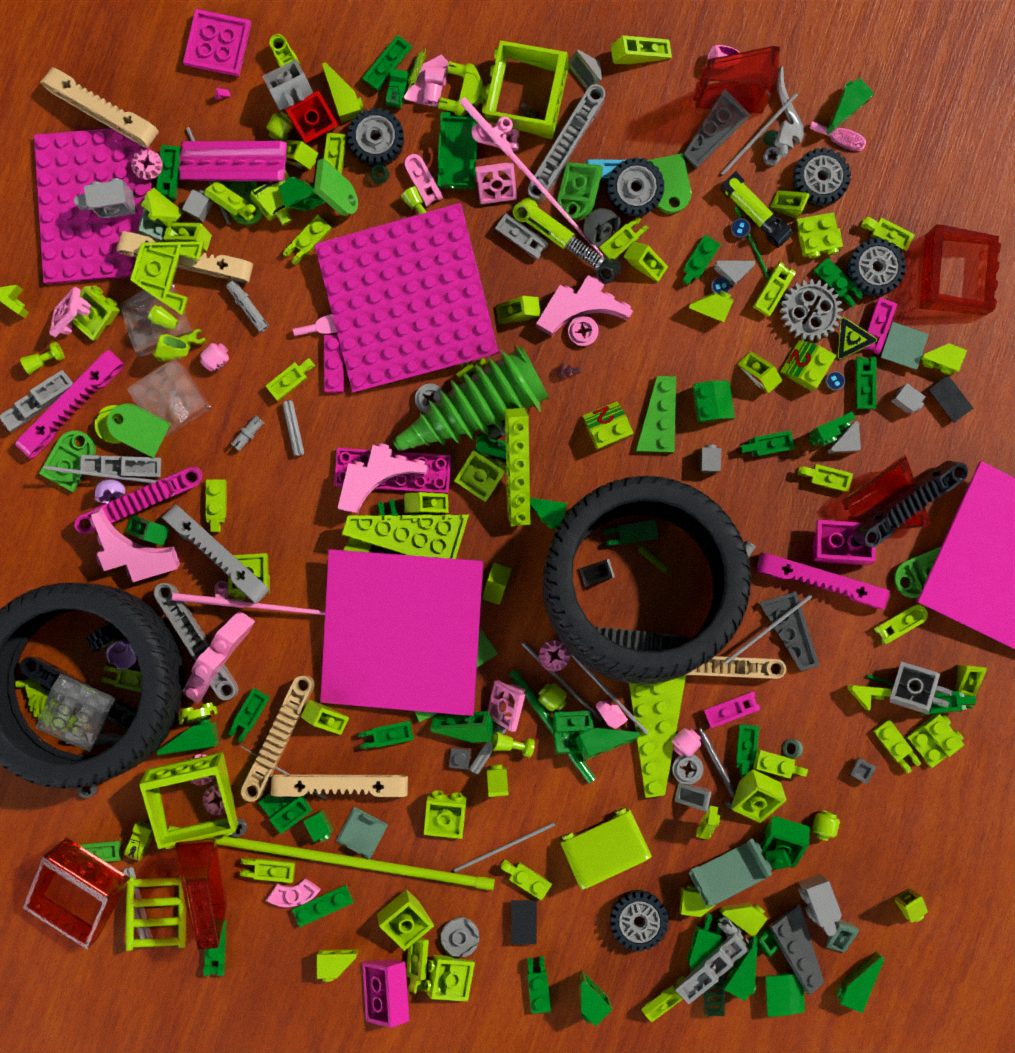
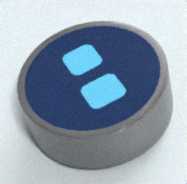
(740, 228)
(720, 284)
(835, 381)

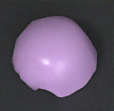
(108, 489)
(121, 654)

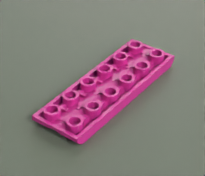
(232, 161)
(434, 482)

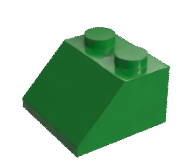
(300, 194)
(712, 401)
(786, 835)
(593, 1001)

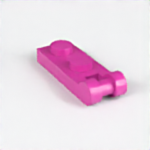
(880, 323)
(731, 709)

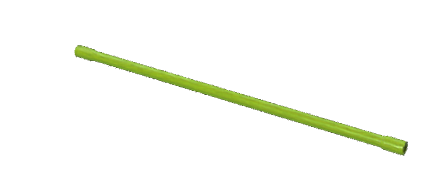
(478, 882)

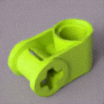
(285, 54)

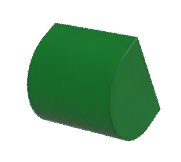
(767, 942)

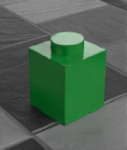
(318, 826)

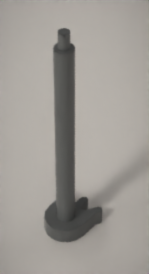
(719, 766)

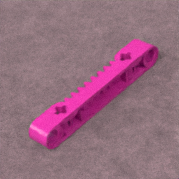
(106, 367)
(143, 497)
(871, 595)

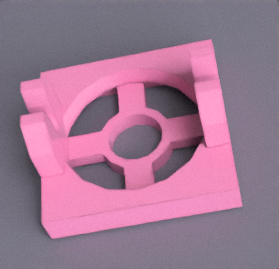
(510, 194)
(61, 318)
(495, 704)

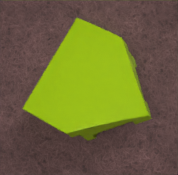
(161, 208)

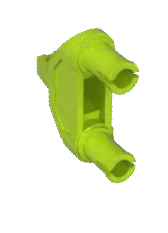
(472, 89)

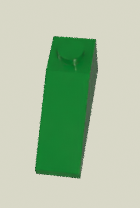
(853, 98)
(465, 727)
(196, 737)
(599, 741)
(741, 977)
(859, 984)

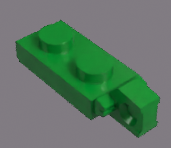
(700, 259)
(769, 444)
(957, 703)
(746, 748)

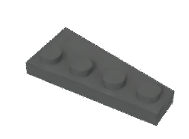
(719, 125)
(792, 629)
(795, 942)

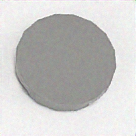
(460, 937)

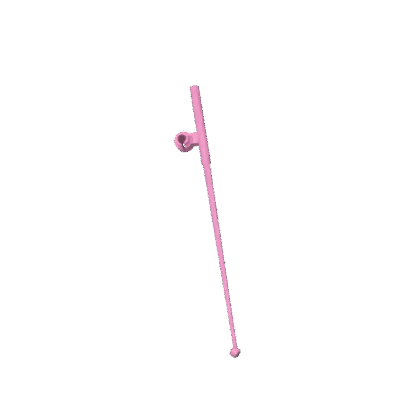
(503, 126)
(222, 593)

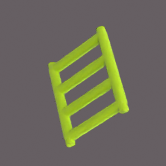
(131, 922)

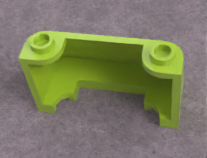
(605, 849)

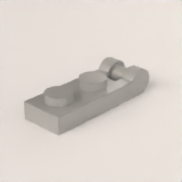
(521, 236)

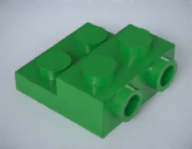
(827, 432)

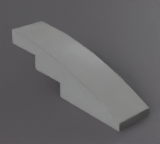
(36, 401)
(122, 465)
(711, 968)

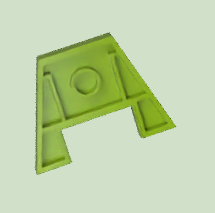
(157, 266)

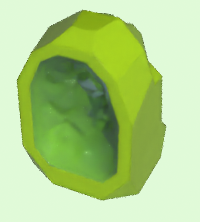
(171, 347)

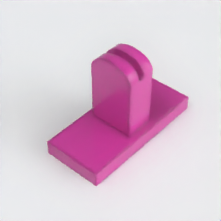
(222, 93)

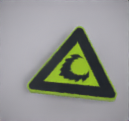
(852, 338)

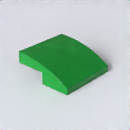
(567, 728)
(285, 810)
(784, 995)

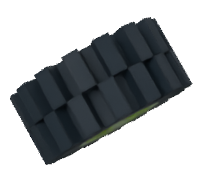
(103, 637)

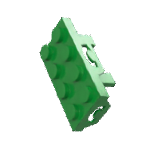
(456, 153)

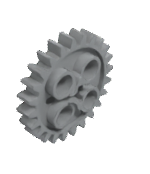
(825, 319)

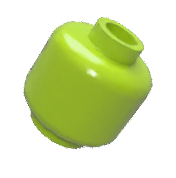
(279, 126)
(552, 697)
(825, 825)

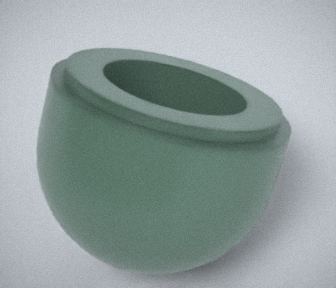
(799, 748)

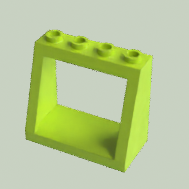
(540, 57)
(181, 772)

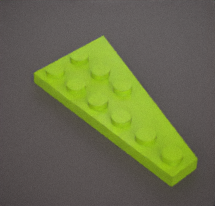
(410, 534)
(658, 712)

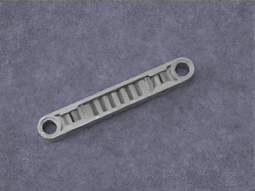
(567, 141)
(250, 586)
(193, 636)

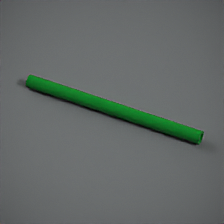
(548, 721)

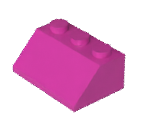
(835, 544)
(385, 992)

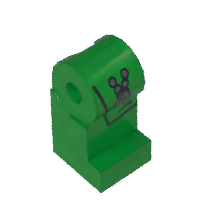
(397, 88)

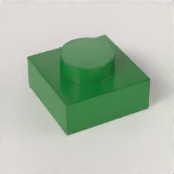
(778, 859)

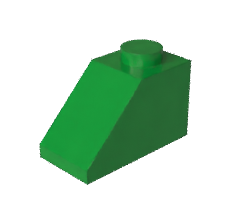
(549, 511)
(147, 530)

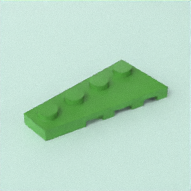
(659, 422)

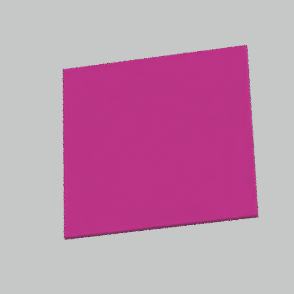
(406, 298)
(976, 562)
(401, 631)

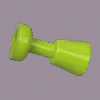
(413, 199)
(34, 362)
(505, 743)

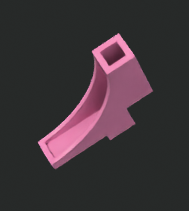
(589, 299)
(381, 466)
(119, 551)
(216, 655)

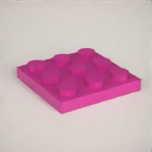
(217, 42)

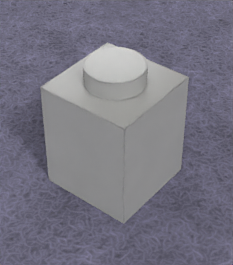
(197, 205)
(908, 399)
(710, 459)

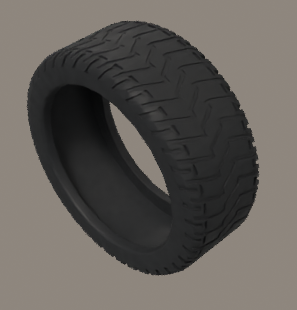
(709, 529)
(161, 686)

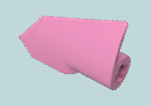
(429, 82)

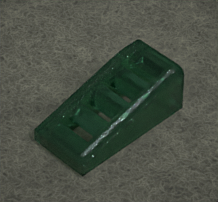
(721, 1002)

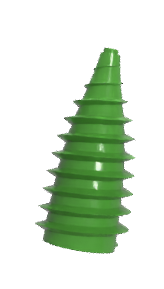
(478, 402)

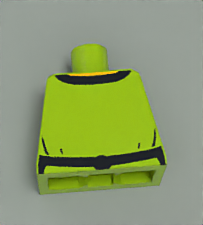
(270, 202)

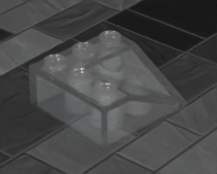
(141, 331)
(170, 395)
(75, 712)

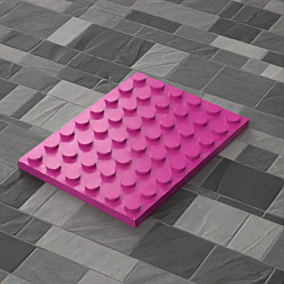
(79, 242)

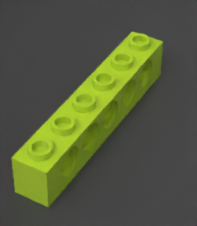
(517, 466)

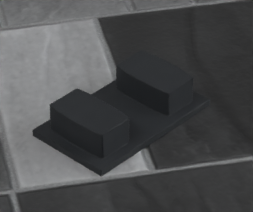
(950, 398)
(523, 921)

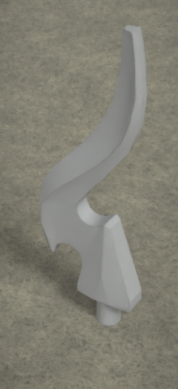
(787, 131)

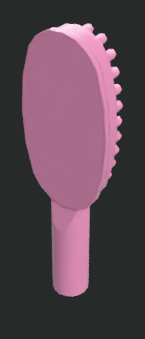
(842, 137)
(323, 325)

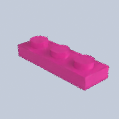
(333, 365)

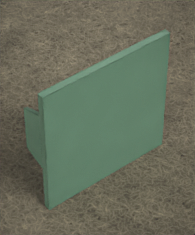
(904, 345)
(362, 832)

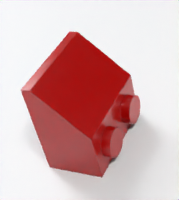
(311, 118)

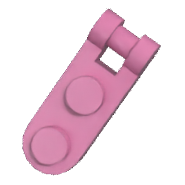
(482, 137)
(422, 179)

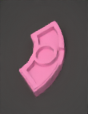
(293, 895)

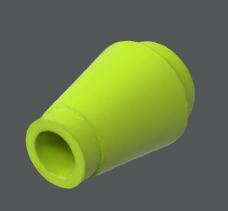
(161, 317)

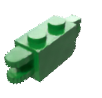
(704, 942)

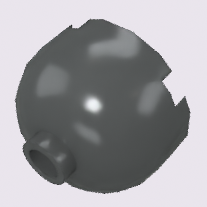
(600, 225)

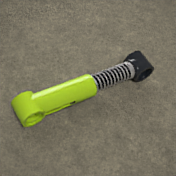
(565, 238)

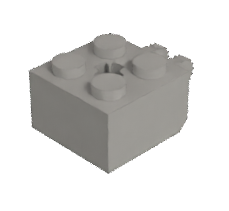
(287, 85)
(107, 199)
(926, 684)
(820, 902)

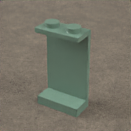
(730, 873)

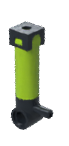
(775, 229)

